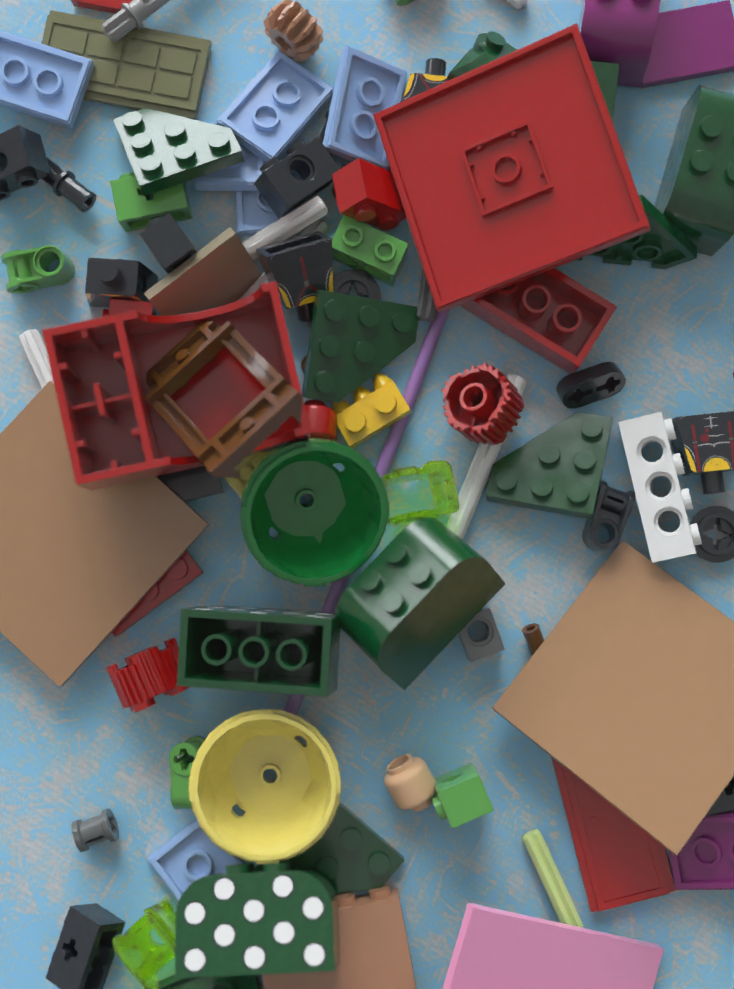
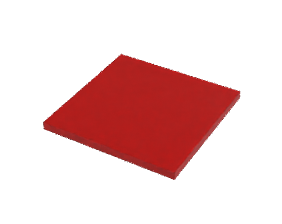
(510, 170)

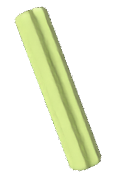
(551, 878)

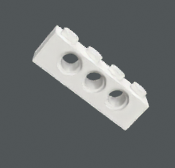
(636, 435)

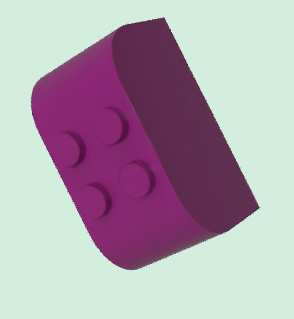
(621, 35)

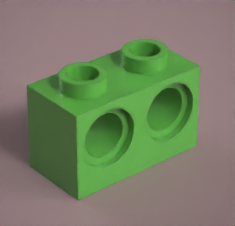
(369, 250)

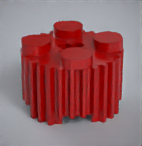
(482, 404)
(147, 676)

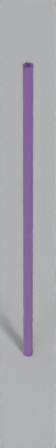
(387, 455)

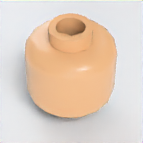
(410, 782)

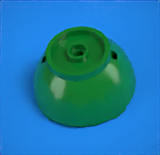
(329, 534)

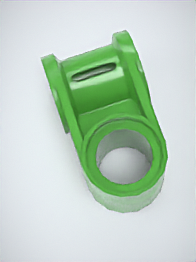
(30, 269)
(180, 771)

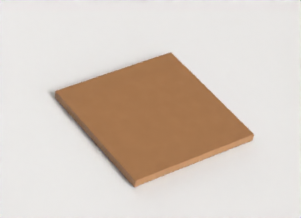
(75, 554)
(635, 696)

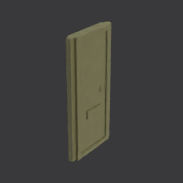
(138, 70)

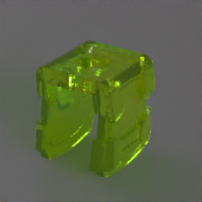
(442, 489)
(140, 951)

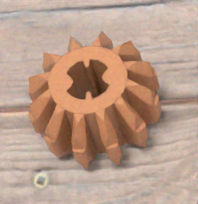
(293, 30)

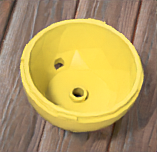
(279, 814)

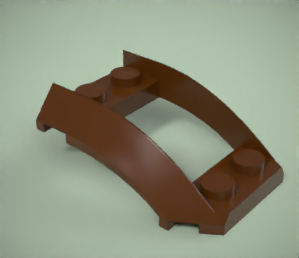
(248, 427)

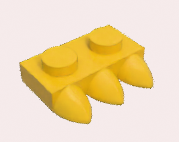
(370, 410)

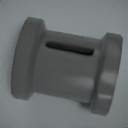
(95, 830)

